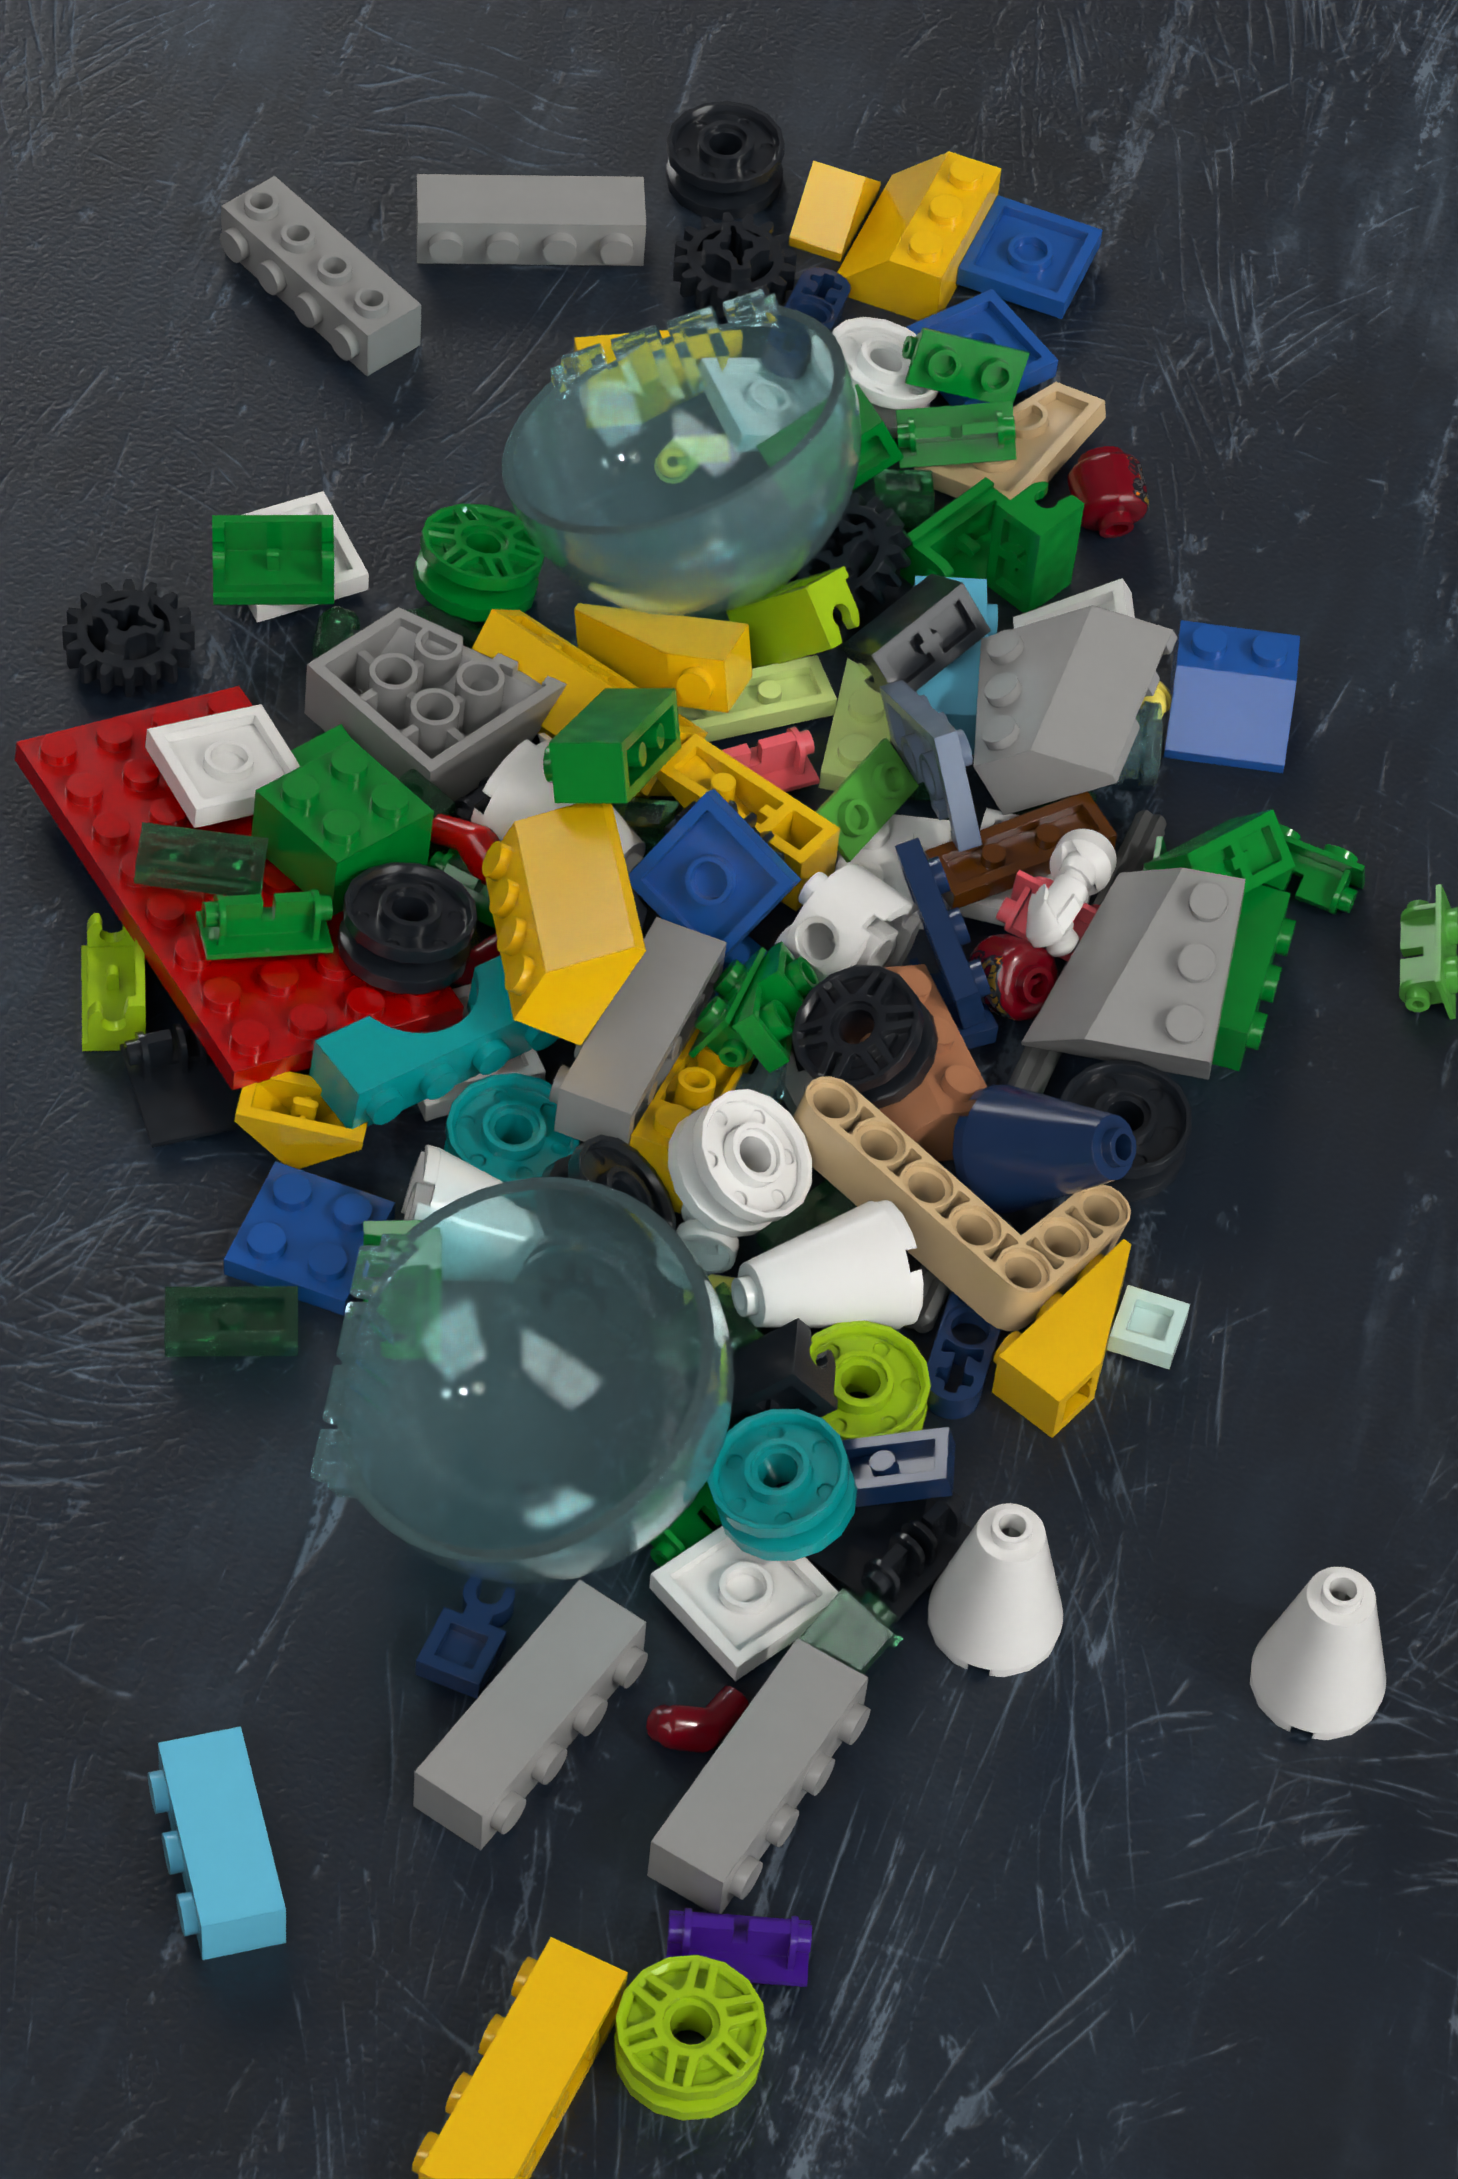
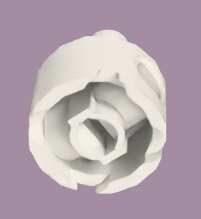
(851, 922)

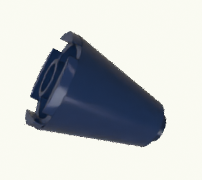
(1037, 1148)

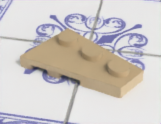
(1047, 434)

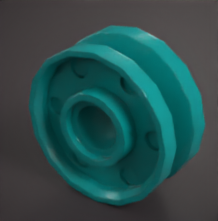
(502, 1113)
(795, 1517)

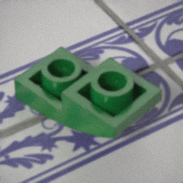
(771, 1003)

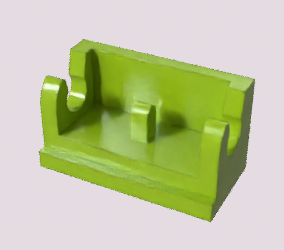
(798, 618)
(111, 988)

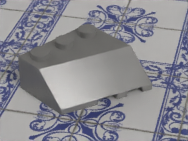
(427, 701)
(1062, 703)
(1148, 973)

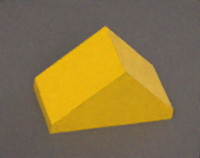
(831, 210)
(295, 1121)

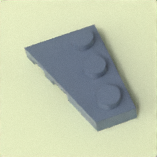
(934, 756)

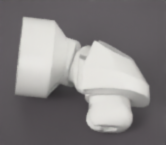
(1080, 869)

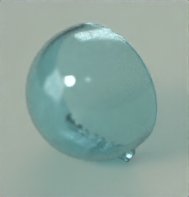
(691, 459)
(529, 1382)

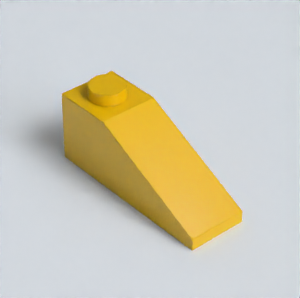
(695, 655)
(798, 831)

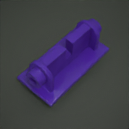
(756, 1947)

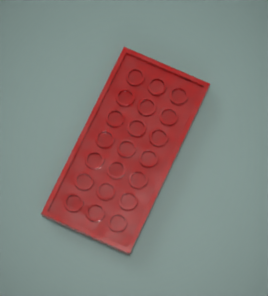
(247, 1012)

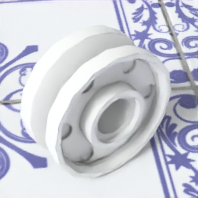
(878, 367)
(740, 1163)

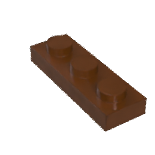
(1015, 845)

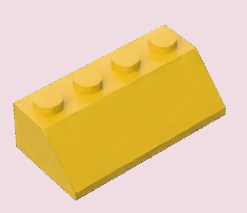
(563, 917)

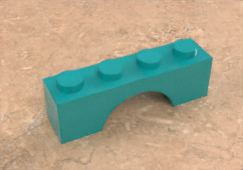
(379, 1071)

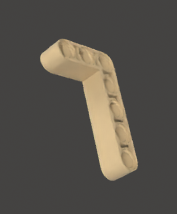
(955, 1232)

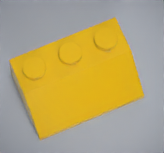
(920, 234)

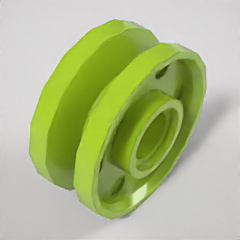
(882, 1365)
(681, 2077)

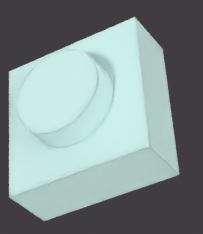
(1148, 1327)

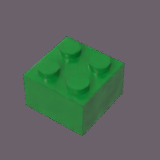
(339, 820)

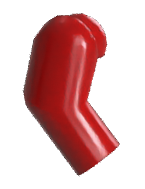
(467, 838)

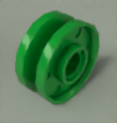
(477, 562)

